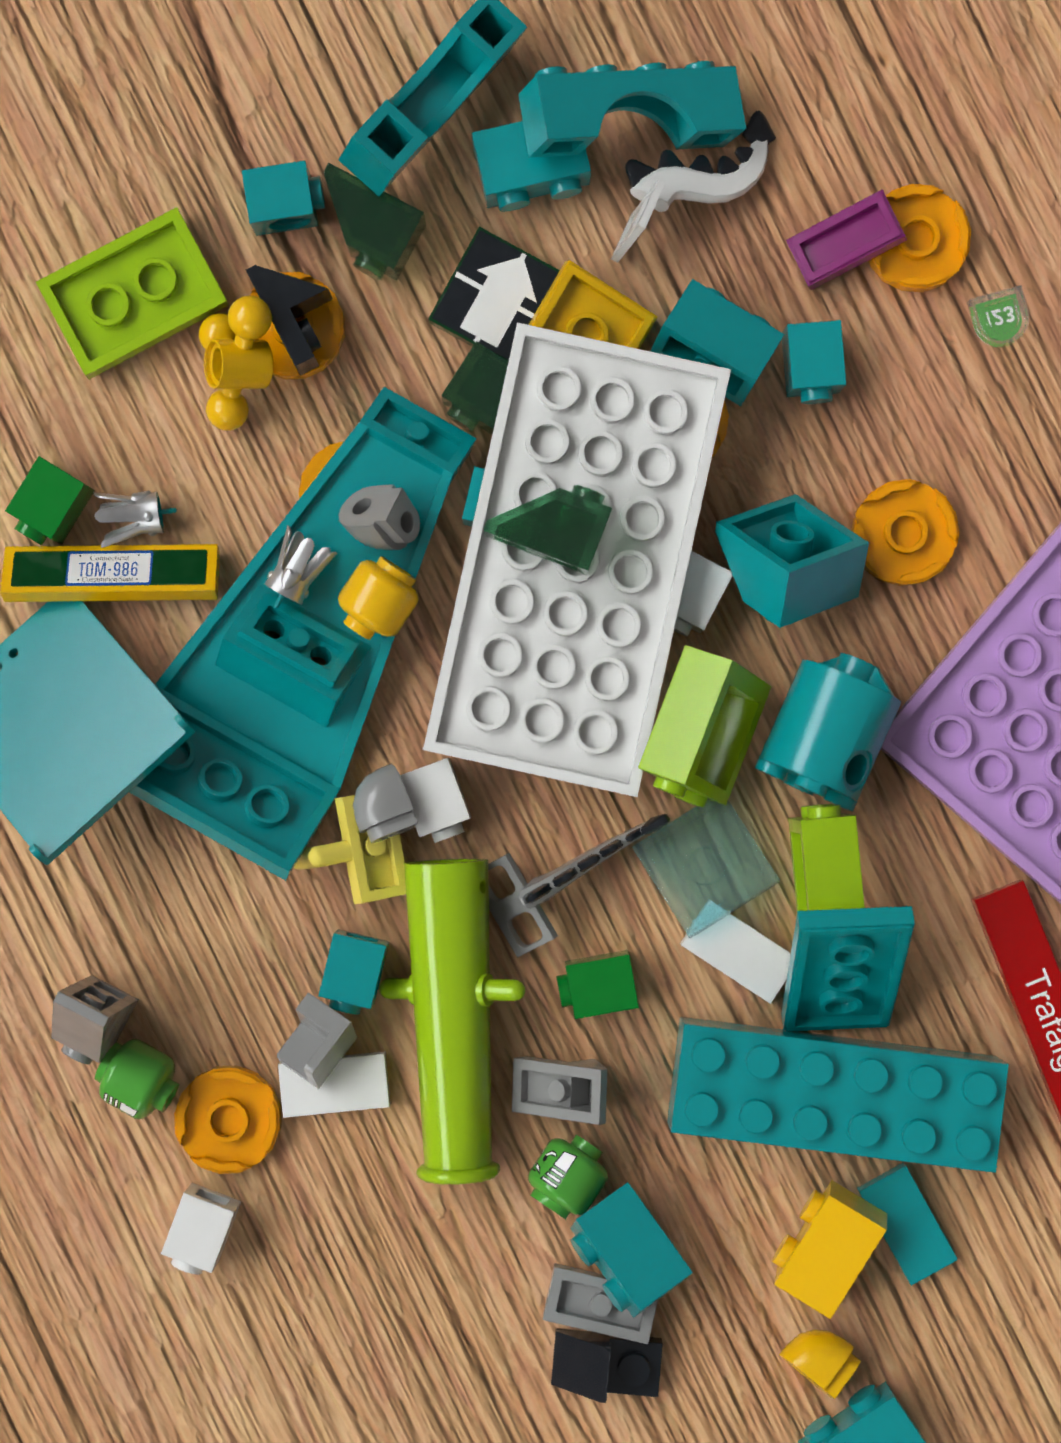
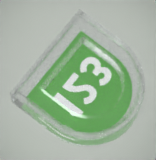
(1000, 316)

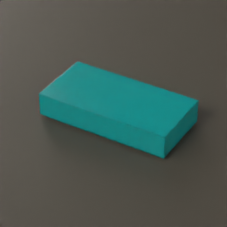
(911, 1226)

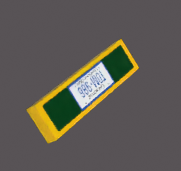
(110, 573)

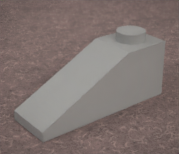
(90, 1018)

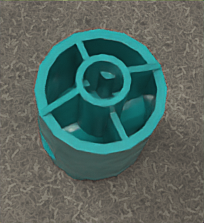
(830, 729)

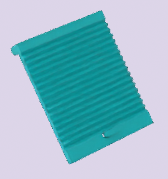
(75, 726)

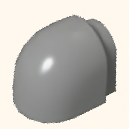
(381, 517)
(383, 805)

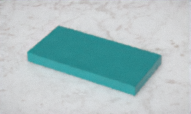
(846, 967)

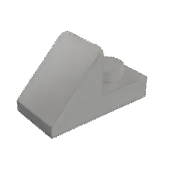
(560, 1089)

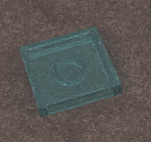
(705, 865)

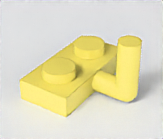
(373, 868)

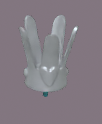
(140, 508)
(292, 572)

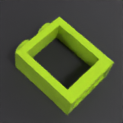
(704, 728)
(826, 859)

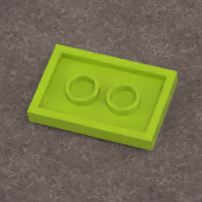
(132, 293)

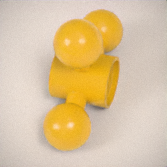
(235, 359)

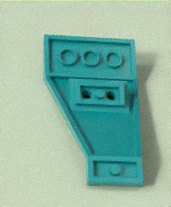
(264, 714)

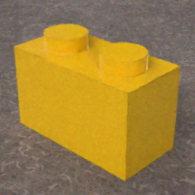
(829, 1248)

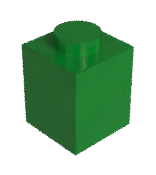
(48, 502)
(598, 985)

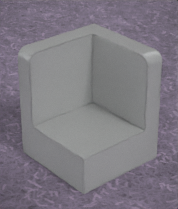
(317, 1041)

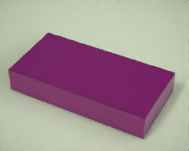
(846, 240)

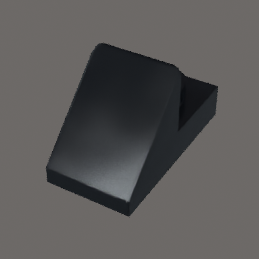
(288, 300)
(604, 1364)

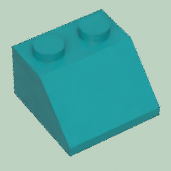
(792, 559)

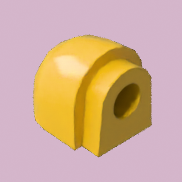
(822, 1359)

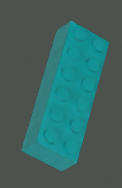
(837, 1094)

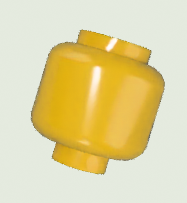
(378, 598)

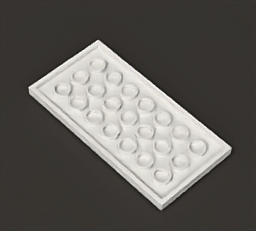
(557, 663)

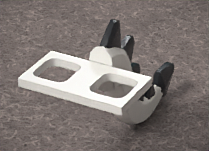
(697, 183)

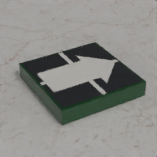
(492, 293)

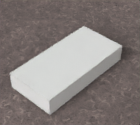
(742, 955)
(353, 1085)

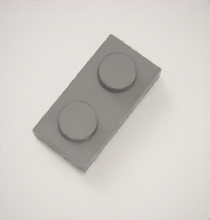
(580, 1302)

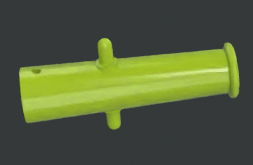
(452, 1014)

